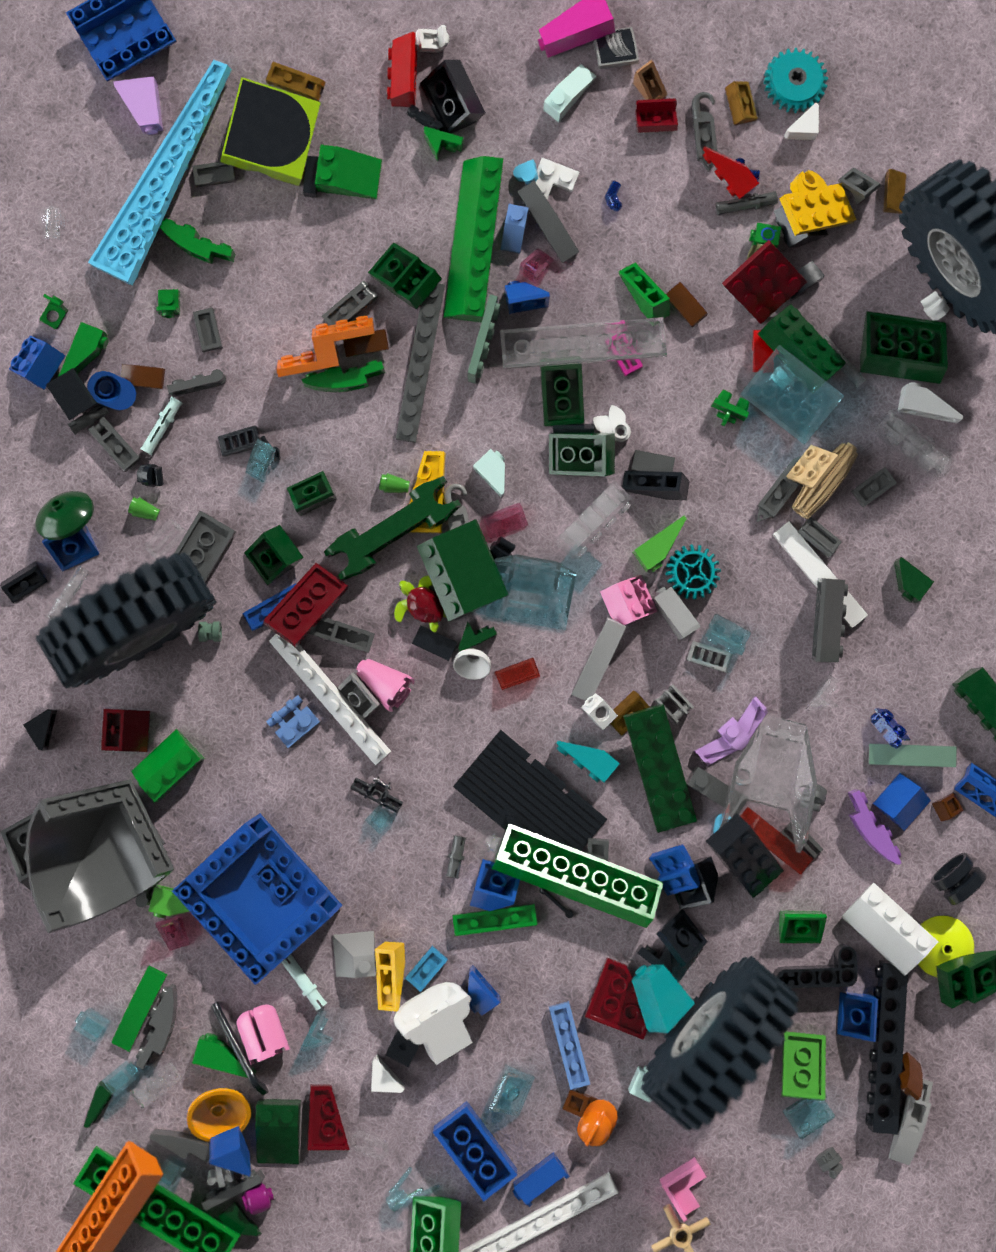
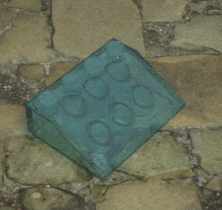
(792, 394)

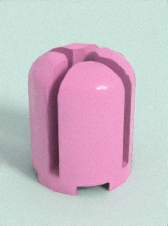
(261, 1033)

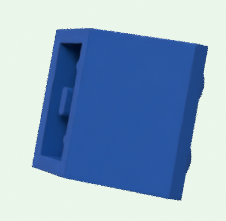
(36, 362)

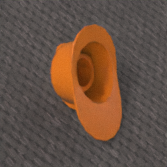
(597, 1123)

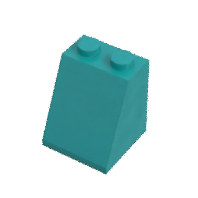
(660, 998)

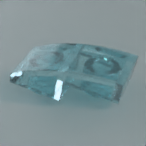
(260, 460)

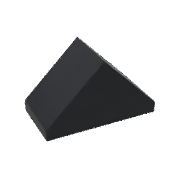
(41, 728)

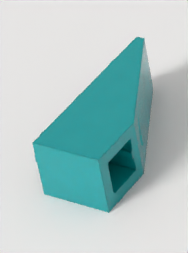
(595, 760)

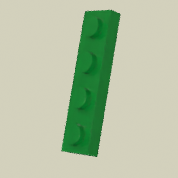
(494, 920)

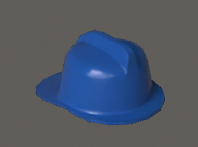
(111, 390)

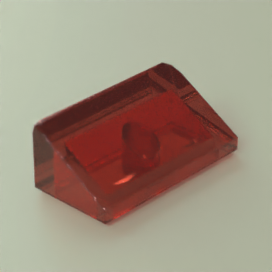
(517, 674)

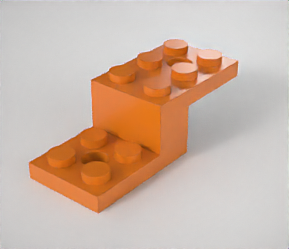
(325, 346)

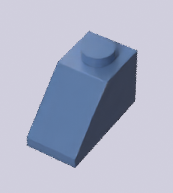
(514, 228)

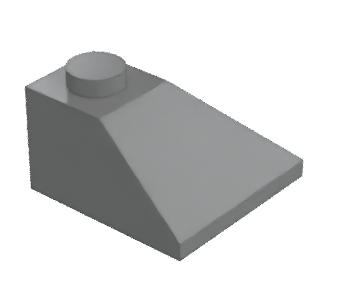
(355, 954)

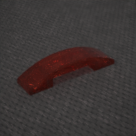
(777, 842)

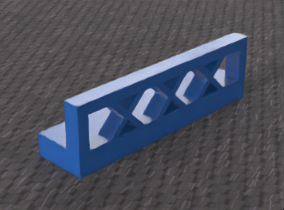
(984, 785)

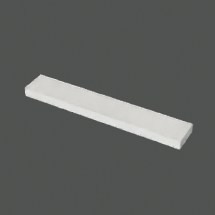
(815, 568)

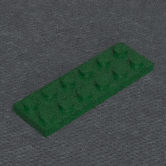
(660, 768)

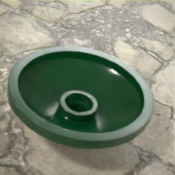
(64, 515)

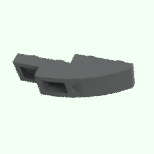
(163, 1020)

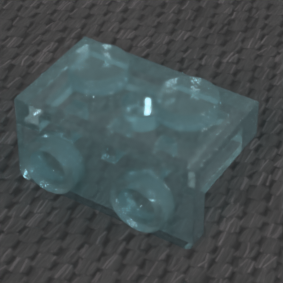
(727, 634)
(808, 1116)

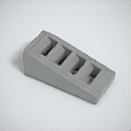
(728, 657)

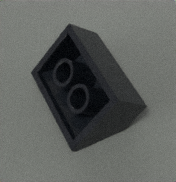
(452, 96)

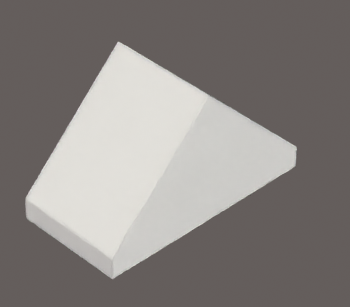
(806, 126)
(384, 1078)

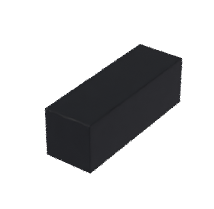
(309, 188)

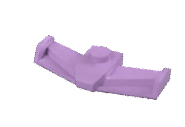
(733, 734)

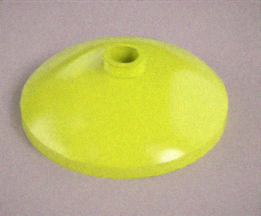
(947, 932)

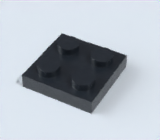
(682, 937)

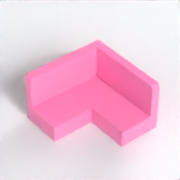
(678, 1183)

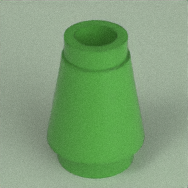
(393, 484)
(143, 509)

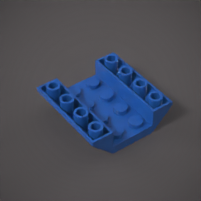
(120, 32)

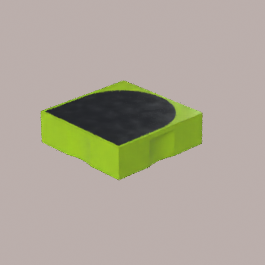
(270, 131)

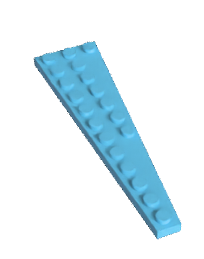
(139, 219)

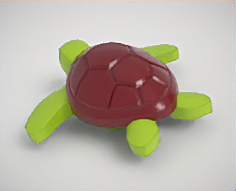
(421, 603)

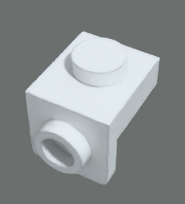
(432, 40)

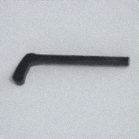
(258, 1085)

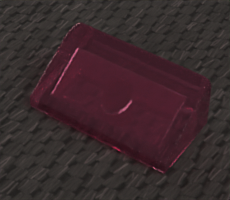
(505, 520)

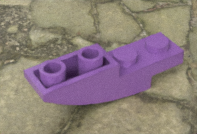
(877, 836)

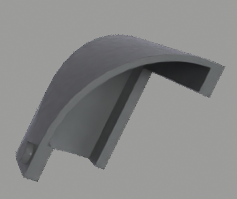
(91, 853)

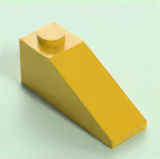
(389, 974)

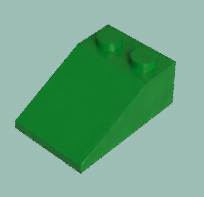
(347, 172)

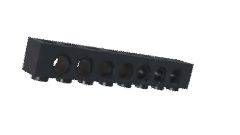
(889, 1120)

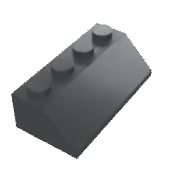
(828, 620)

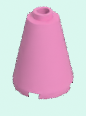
(385, 683)

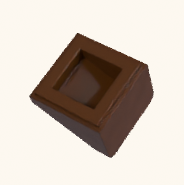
(947, 807)

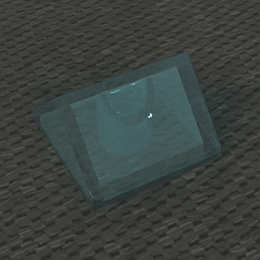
(510, 1091)

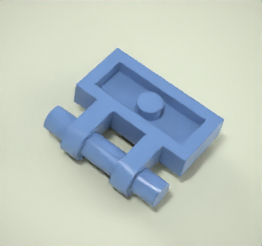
(297, 726)

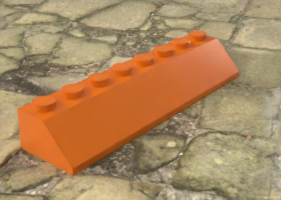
(114, 1202)

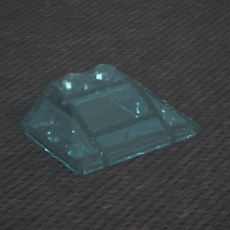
(537, 591)

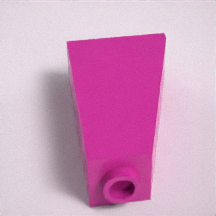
(576, 26)

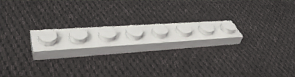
(332, 699)

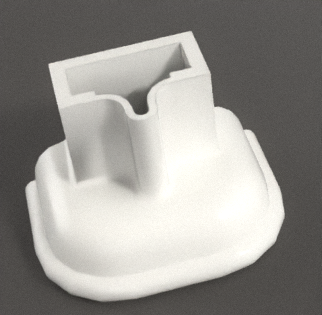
(436, 1020)

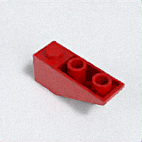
(734, 172)

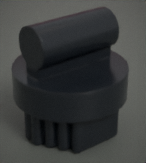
(150, 475)
(501, 548)

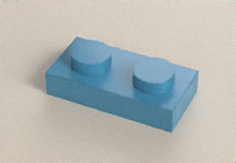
(426, 968)

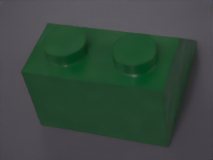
(273, 554)

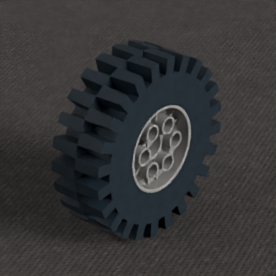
(954, 236)
(125, 620)
(720, 1044)

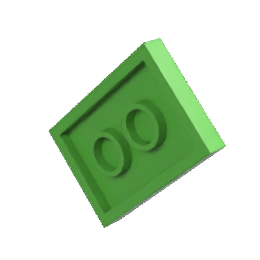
(803, 1066)

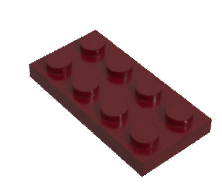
(305, 604)

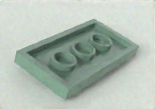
(485, 333)

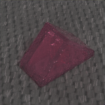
(535, 265)
(173, 932)

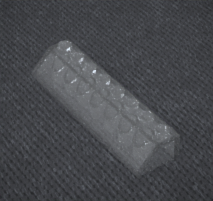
(583, 343)

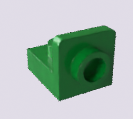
(168, 303)

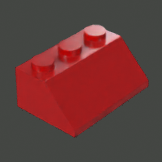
(403, 71)

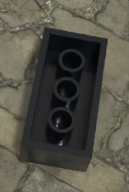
(744, 855)

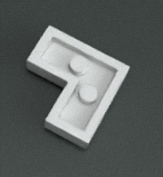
(557, 175)

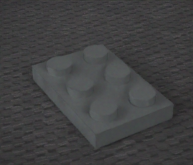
(206, 543)

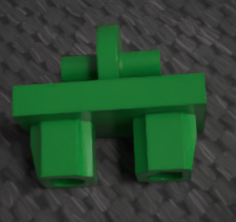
(722, 403)

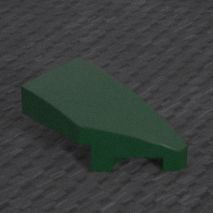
(238, 1221)

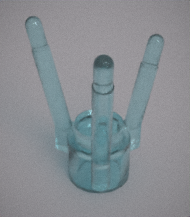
(400, 1199)

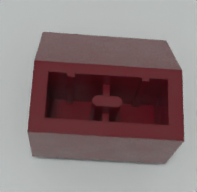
(125, 730)

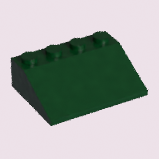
(904, 347)
(462, 570)

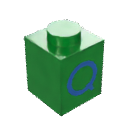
(763, 233)

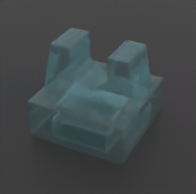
(379, 819)

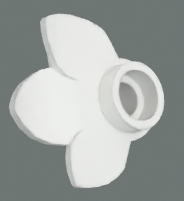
(613, 422)

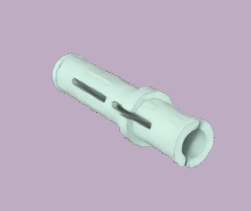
(166, 417)
(309, 989)

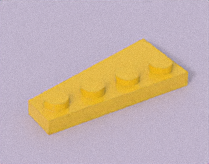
(431, 468)

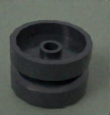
(958, 879)

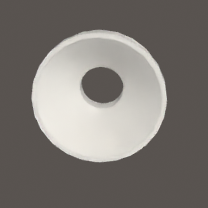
(472, 668)

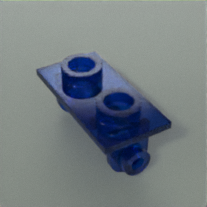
(884, 720)

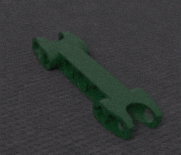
(363, 547)

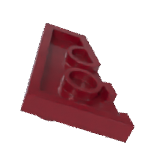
(324, 1122)

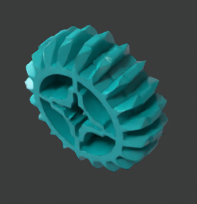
(700, 577)

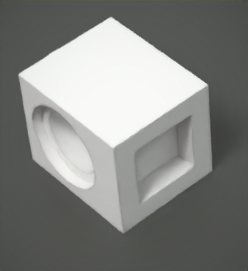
(605, 714)

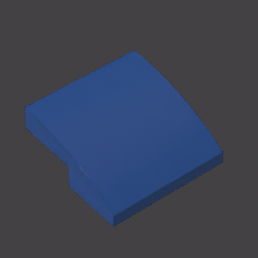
(675, 869)

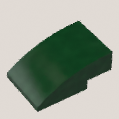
(405, 275)
(967, 978)

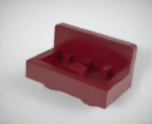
(656, 115)

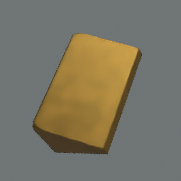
(741, 102)
(894, 191)
(630, 704)

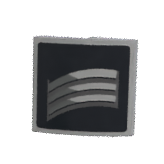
(616, 49)

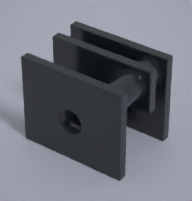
(402, 1049)

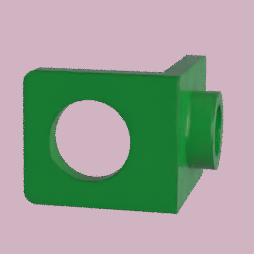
(54, 304)

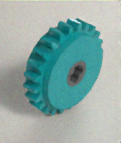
(783, 80)

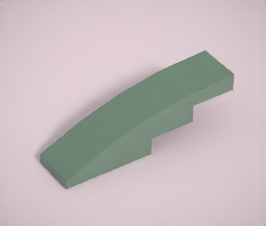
(913, 755)

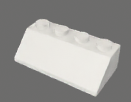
(889, 929)

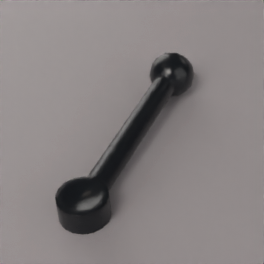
(568, 913)

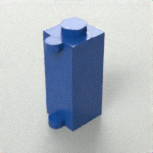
(539, 1179)

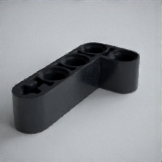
(816, 971)

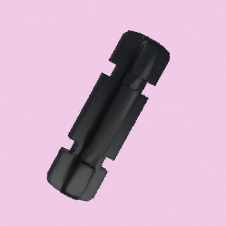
(423, 118)

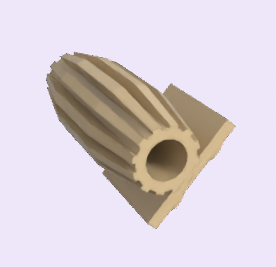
(821, 475)

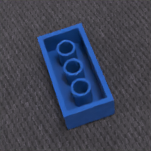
(475, 1150)

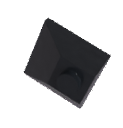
(706, 891)

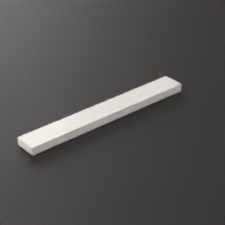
(547, 1216)

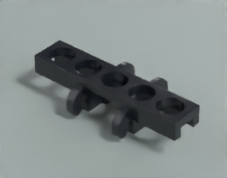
(371, 787)

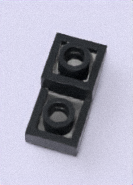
(812, 275)

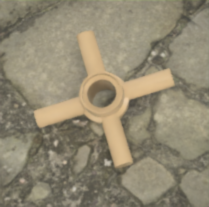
(677, 1227)

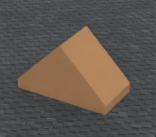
(649, 82)

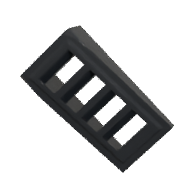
(241, 448)

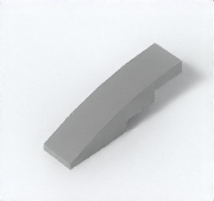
(599, 659)

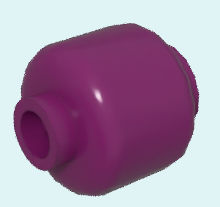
(257, 1199)

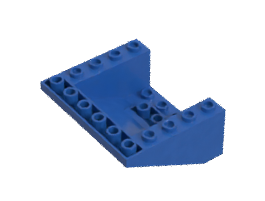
(257, 898)

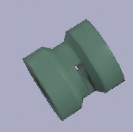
(210, 631)

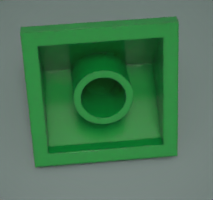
(801, 926)

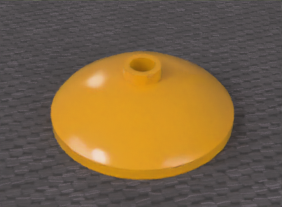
(218, 1112)

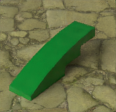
(139, 1008)

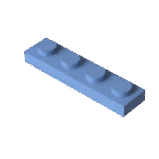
(569, 1045)

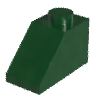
(911, 581)

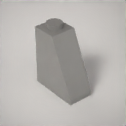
(675, 612)

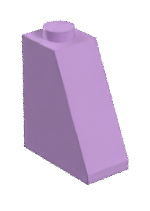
(143, 102)

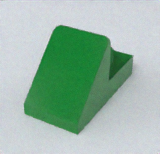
(438, 138)

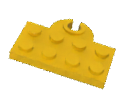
(815, 205)

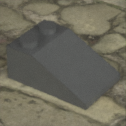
(15, 841)

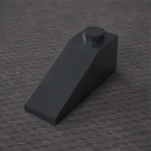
(657, 484)

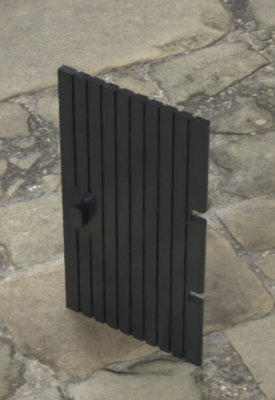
(527, 795)

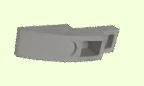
(911, 1126)

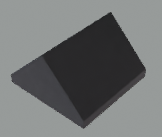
(71, 394)

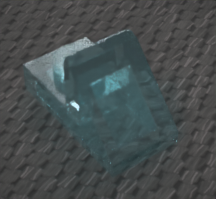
(314, 1037)

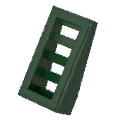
(99, 1101)

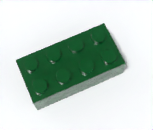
(802, 341)

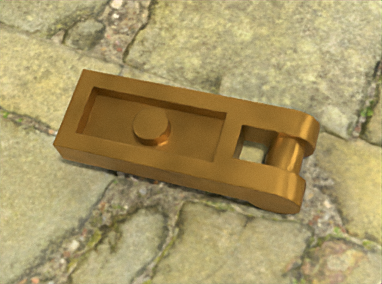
(295, 81)

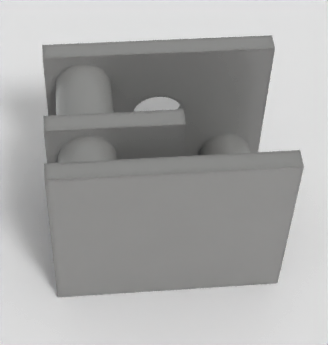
(668, 694)

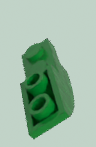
(188, 241)
(335, 381)

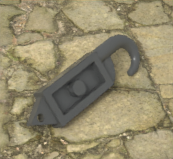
(703, 128)
(777, 494)

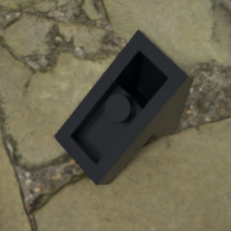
(649, 953)

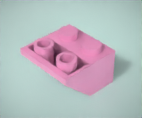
(628, 600)

